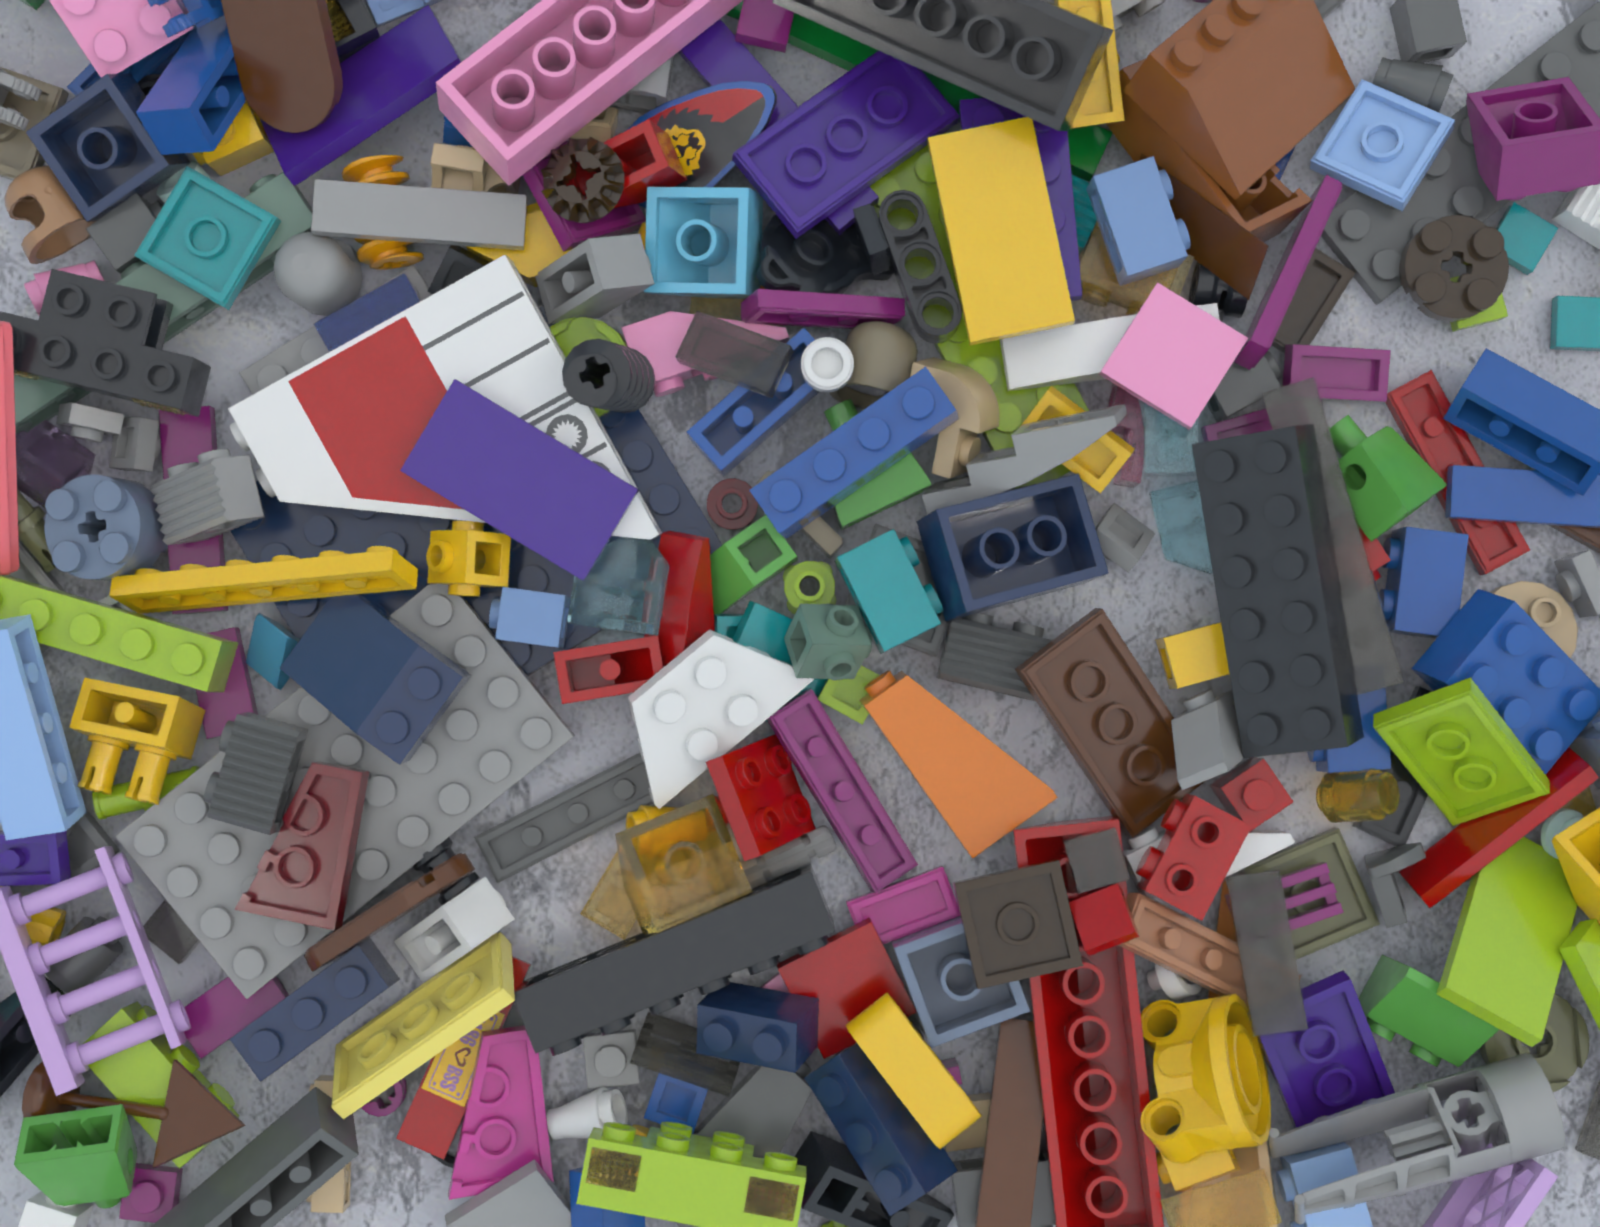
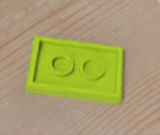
(1461, 752)

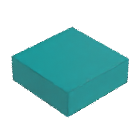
(1525, 237)
(1575, 323)

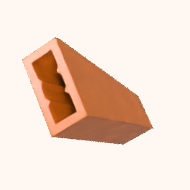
(960, 770)

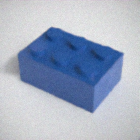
(1518, 671)

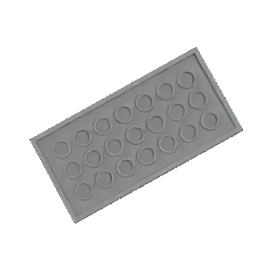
(472, 756)

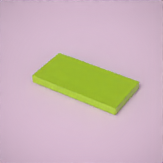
(1509, 941)

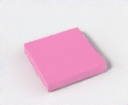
(1173, 356)

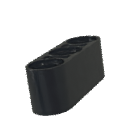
(913, 242)

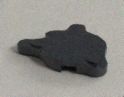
(814, 261)

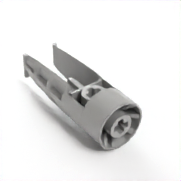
(1504, 1099)

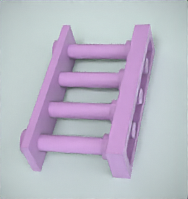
(49, 1011)

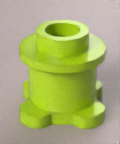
(797, 573)

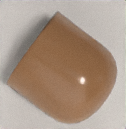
(46, 205)

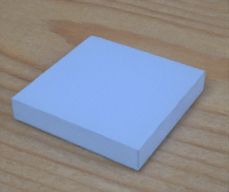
(1382, 144)

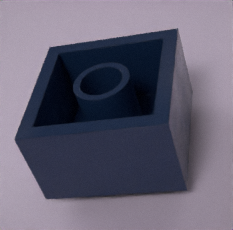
(102, 147)

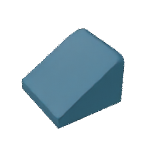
(269, 649)

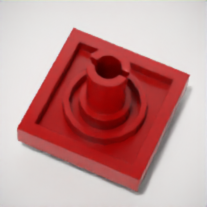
(760, 797)

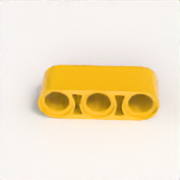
(913, 1071)

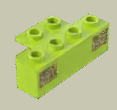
(690, 1177)

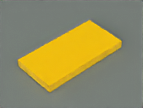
(1000, 230)

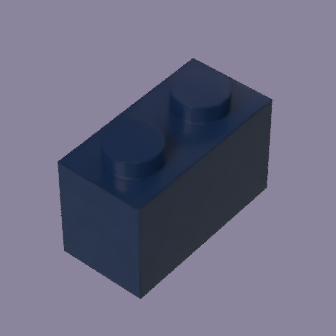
(758, 1026)

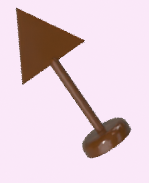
(187, 1119)

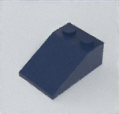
(375, 675)

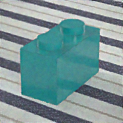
(889, 590)

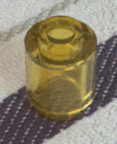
(1357, 795)

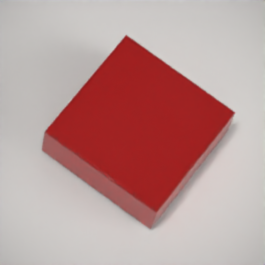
(1103, 919)

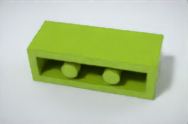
(145, 1070)

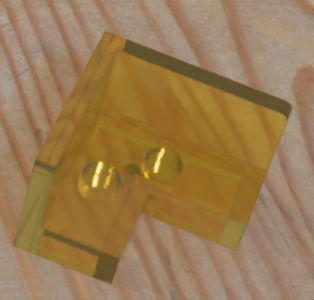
(1228, 1203)

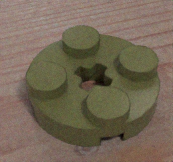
(1561, 1053)

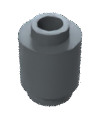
(86, 966)

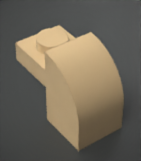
(976, 411)

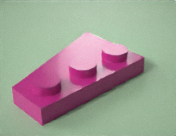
(503, 1114)

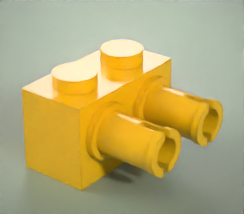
(127, 717)

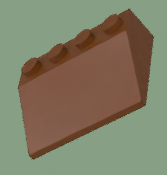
(1243, 85)

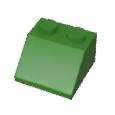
(1407, 1004)

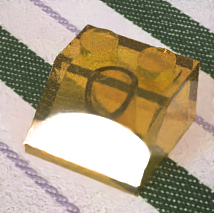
(680, 865)

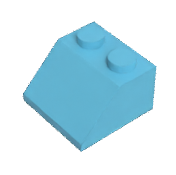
(704, 241)

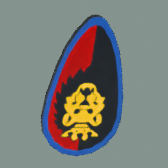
(712, 126)

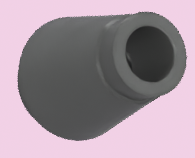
(1415, 81)

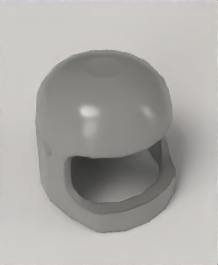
(318, 272)

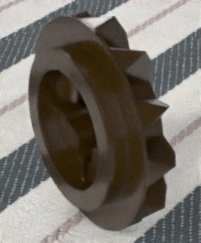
(602, 190)

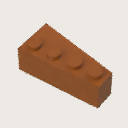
(1261, 210)

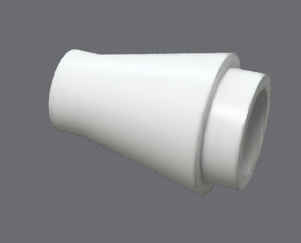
(588, 1111)

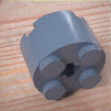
(103, 527)

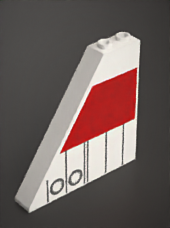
(355, 414)

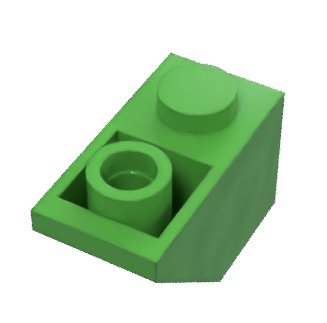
(748, 563)

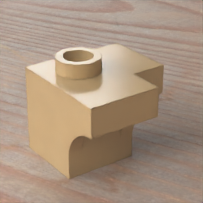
(466, 169)

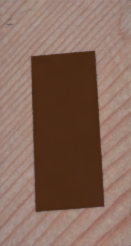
(1217, 239)

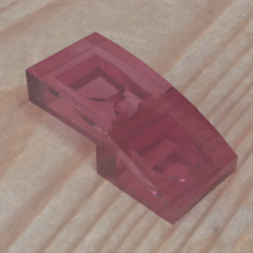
(1133, 434)

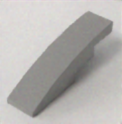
(1036, 450)

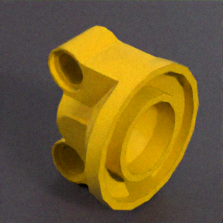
(1205, 1077)

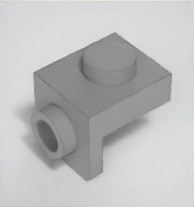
(1580, 582)

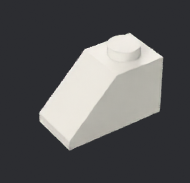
(454, 929)

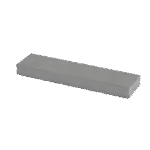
(419, 214)

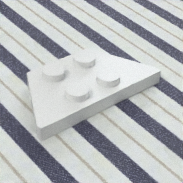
(705, 708)

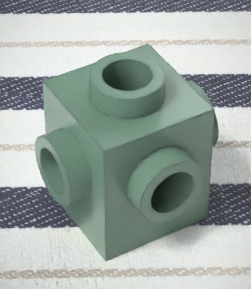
(827, 641)

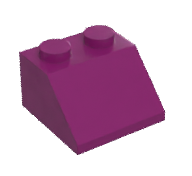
(1534, 138)

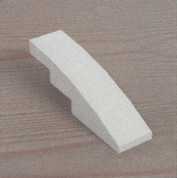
(1066, 352)

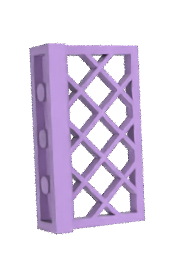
(1494, 1197)

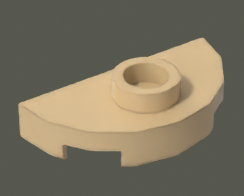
(1546, 609)

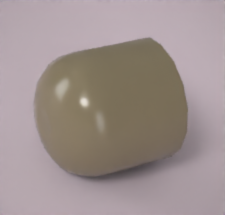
(881, 360)

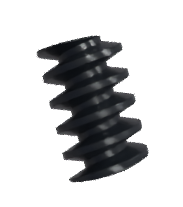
(608, 376)

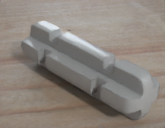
(789, 856)

